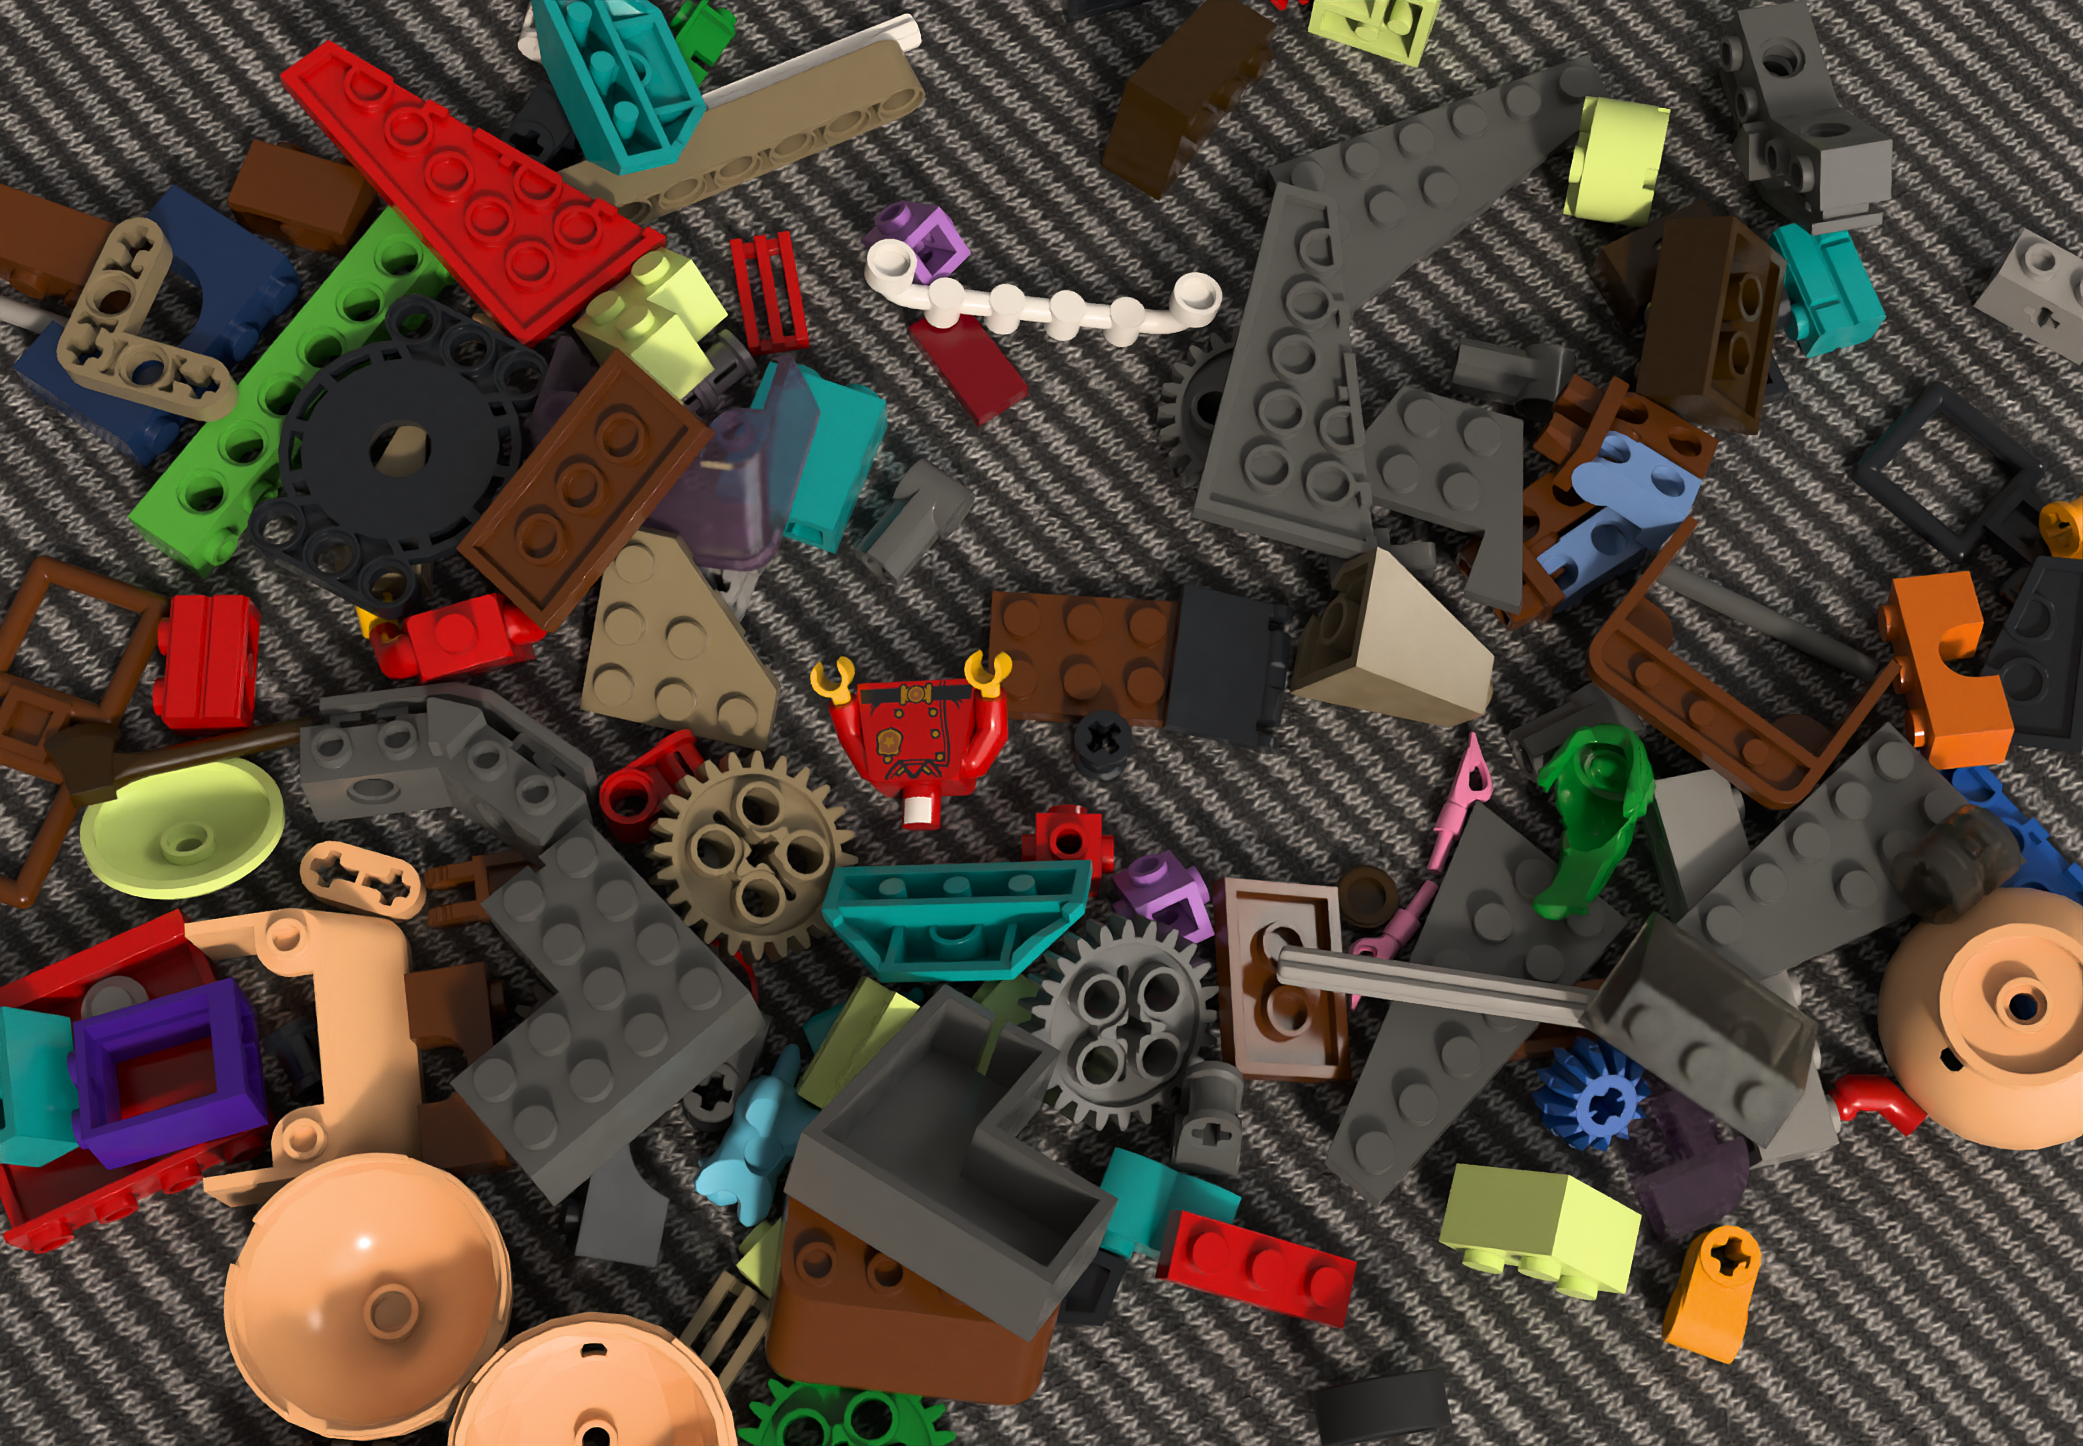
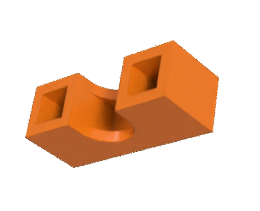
(1950, 715)

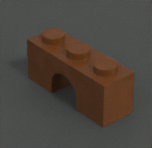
(462, 1012)

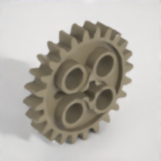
(714, 896)

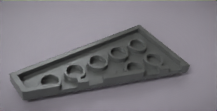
(1437, 172)
(1440, 1058)

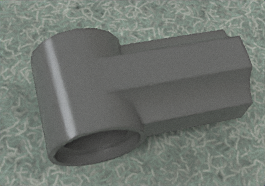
(1513, 376)
(923, 508)
(1540, 738)

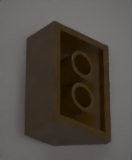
(1711, 323)

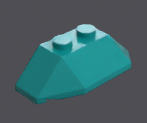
(619, 81)
(955, 917)

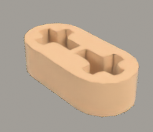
(367, 867)

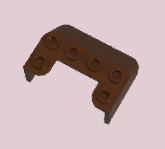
(873, 1325)

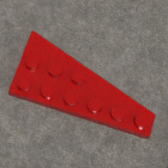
(485, 210)

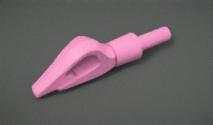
(1454, 812)
(1396, 933)

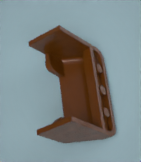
(1764, 760)

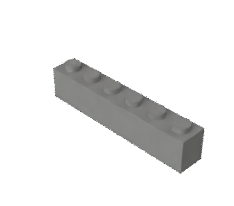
(1694, 843)

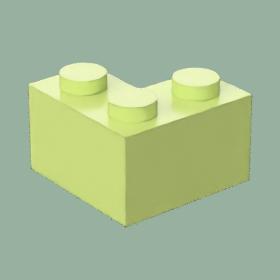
(1377, 26)
(656, 319)
(1543, 1225)

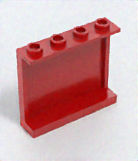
(77, 1187)

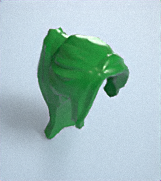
(1600, 792)

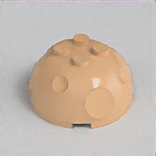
(368, 1297)

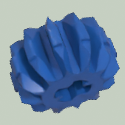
(1590, 1094)

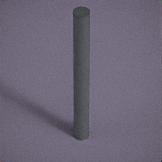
(1766, 621)

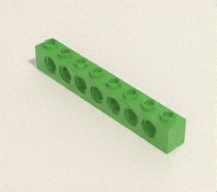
(322, 328)

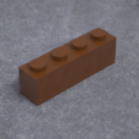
(53, 249)

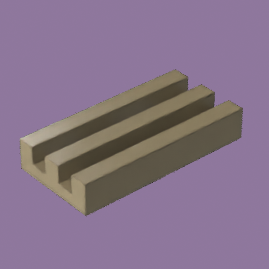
(746, 1298)

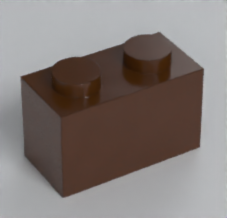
(302, 198)

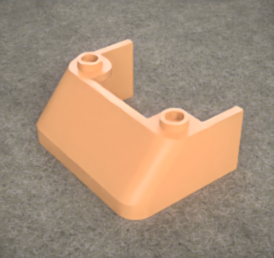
(363, 1034)

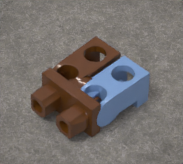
(1626, 455)
(1565, 551)

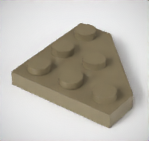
(674, 649)

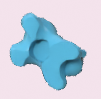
(758, 1143)

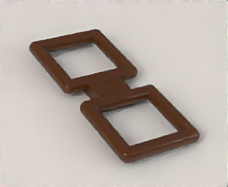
(37, 712)

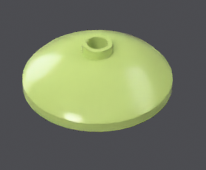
(184, 830)

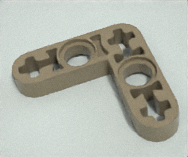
(119, 338)

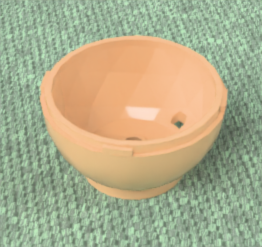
(1955, 992)
(550, 1392)

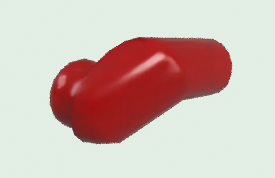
(1877, 1094)

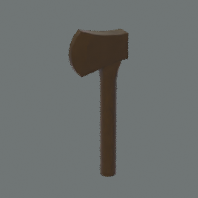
(95, 770)

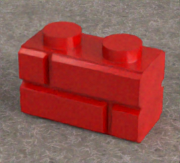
(208, 665)

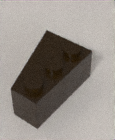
(1186, 92)

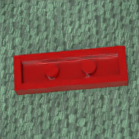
(1255, 1269)

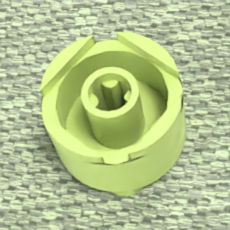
(1616, 161)

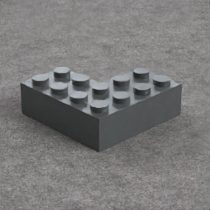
(631, 1020)
(931, 1169)

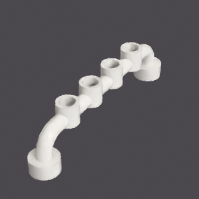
(892, 267)

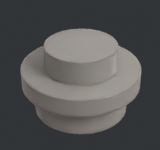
(111, 995)

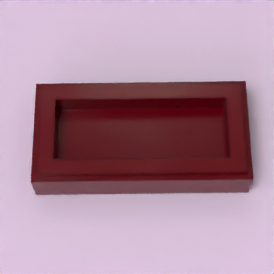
(970, 366)

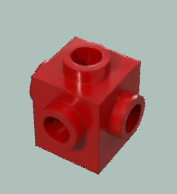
(1071, 827)

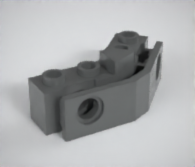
(1791, 133)
(447, 750)

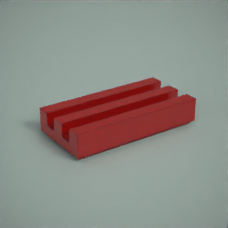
(762, 250)

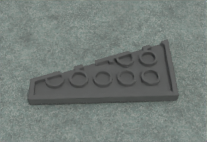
(1290, 410)
(1827, 863)

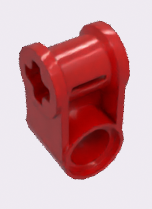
(651, 779)

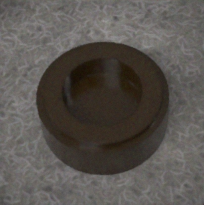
(1366, 898)

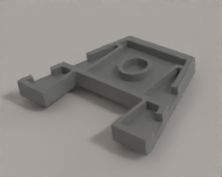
(1459, 472)

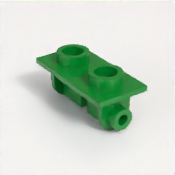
(702, 33)

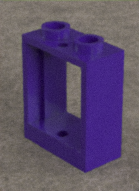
(156, 1025)

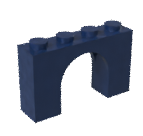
(243, 292)

